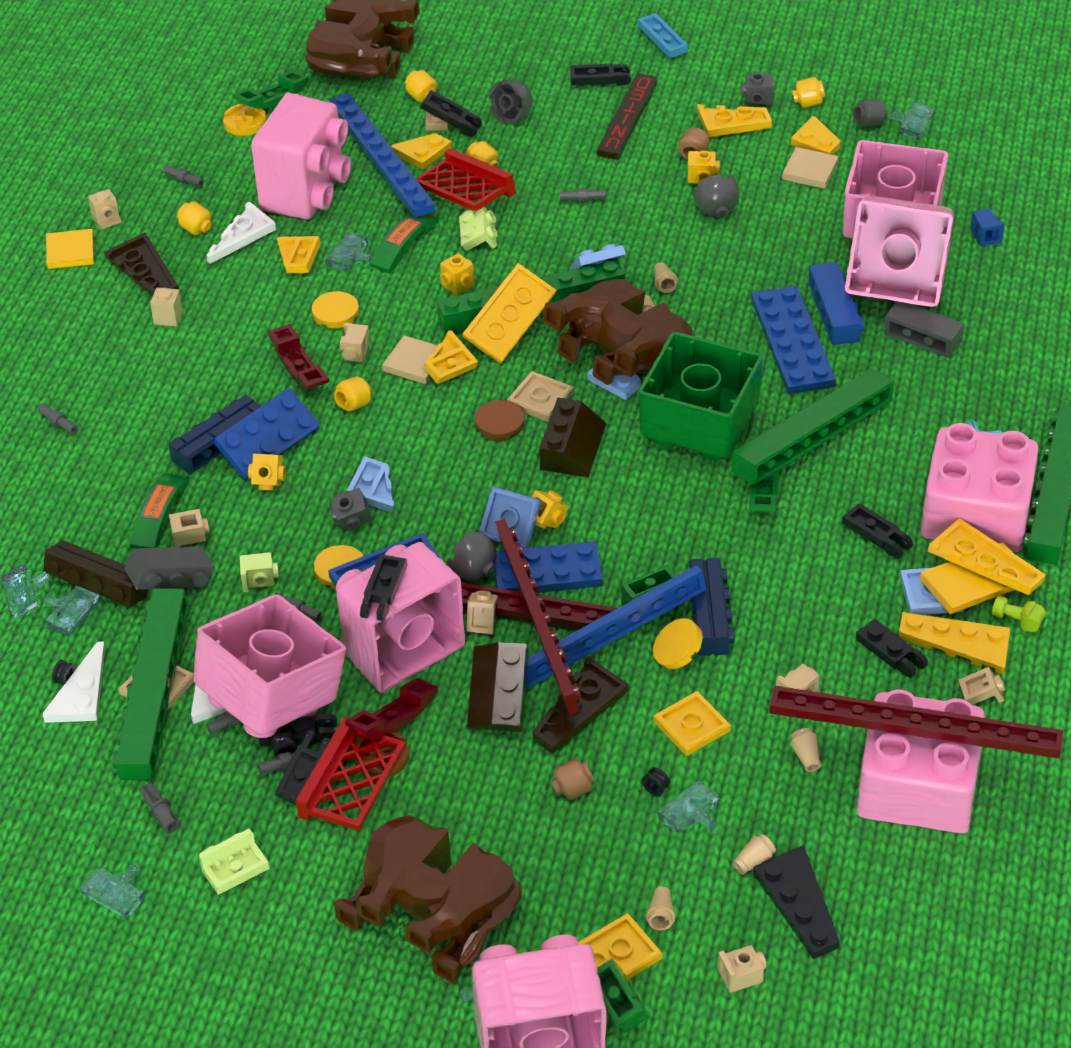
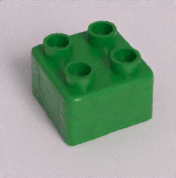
(700, 395)

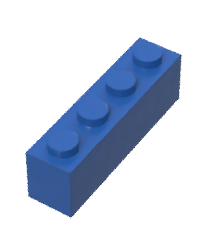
(835, 304)

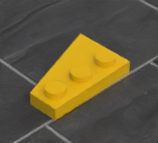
(728, 121)

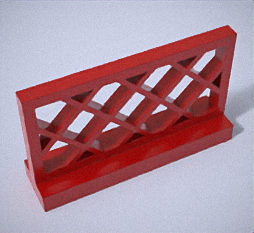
(470, 171)
(327, 770)

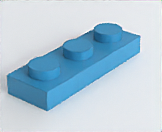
(663, 35)

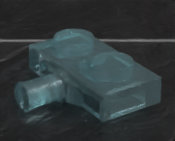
(914, 121)
(348, 252)
(21, 589)
(70, 610)
(690, 808)
(114, 890)

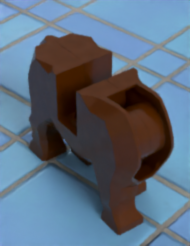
(353, 35)
(616, 321)
(408, 869)

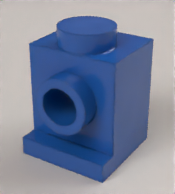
(986, 227)

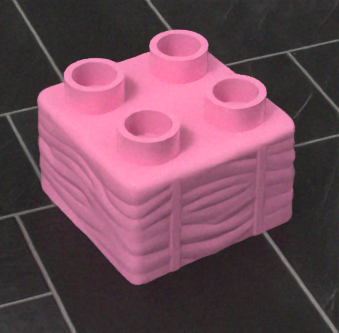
(300, 157)
(893, 173)
(899, 250)
(982, 482)
(420, 623)
(268, 665)
(919, 777)
(539, 997)

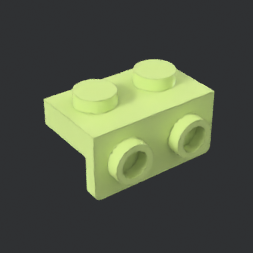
(477, 228)
(232, 861)

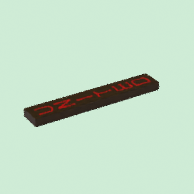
(627, 116)

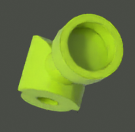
(1029, 615)

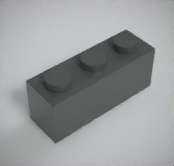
(924, 328)
(169, 567)

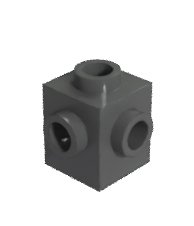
(758, 89)
(350, 509)

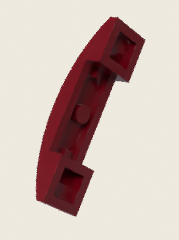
(296, 359)
(411, 702)

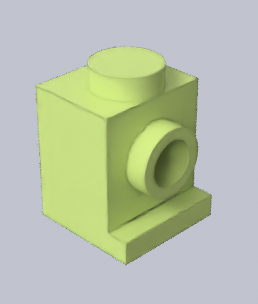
(257, 570)

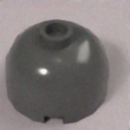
(510, 101)
(716, 195)
(474, 557)

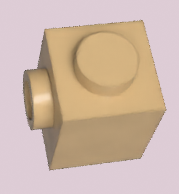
(166, 306)

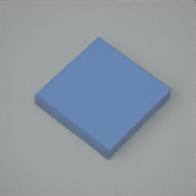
(517, 509)

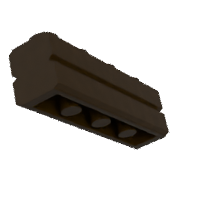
(92, 573)

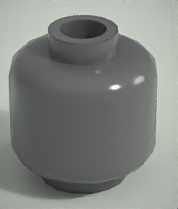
(870, 113)

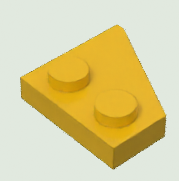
(816, 137)
(422, 150)
(298, 252)
(449, 359)

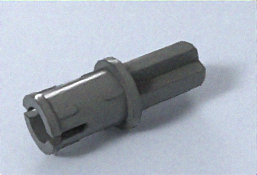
(160, 808)

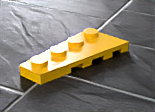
(981, 554)
(970, 640)

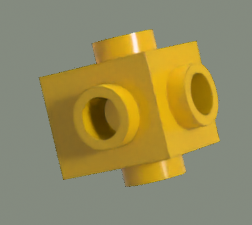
(702, 165)
(457, 274)
(258, 468)
(552, 509)

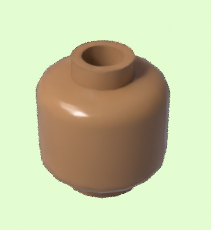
(693, 140)
(572, 779)

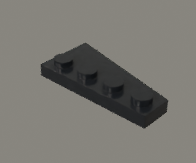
(797, 895)

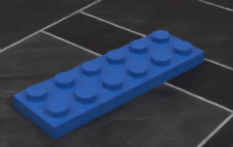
(793, 340)

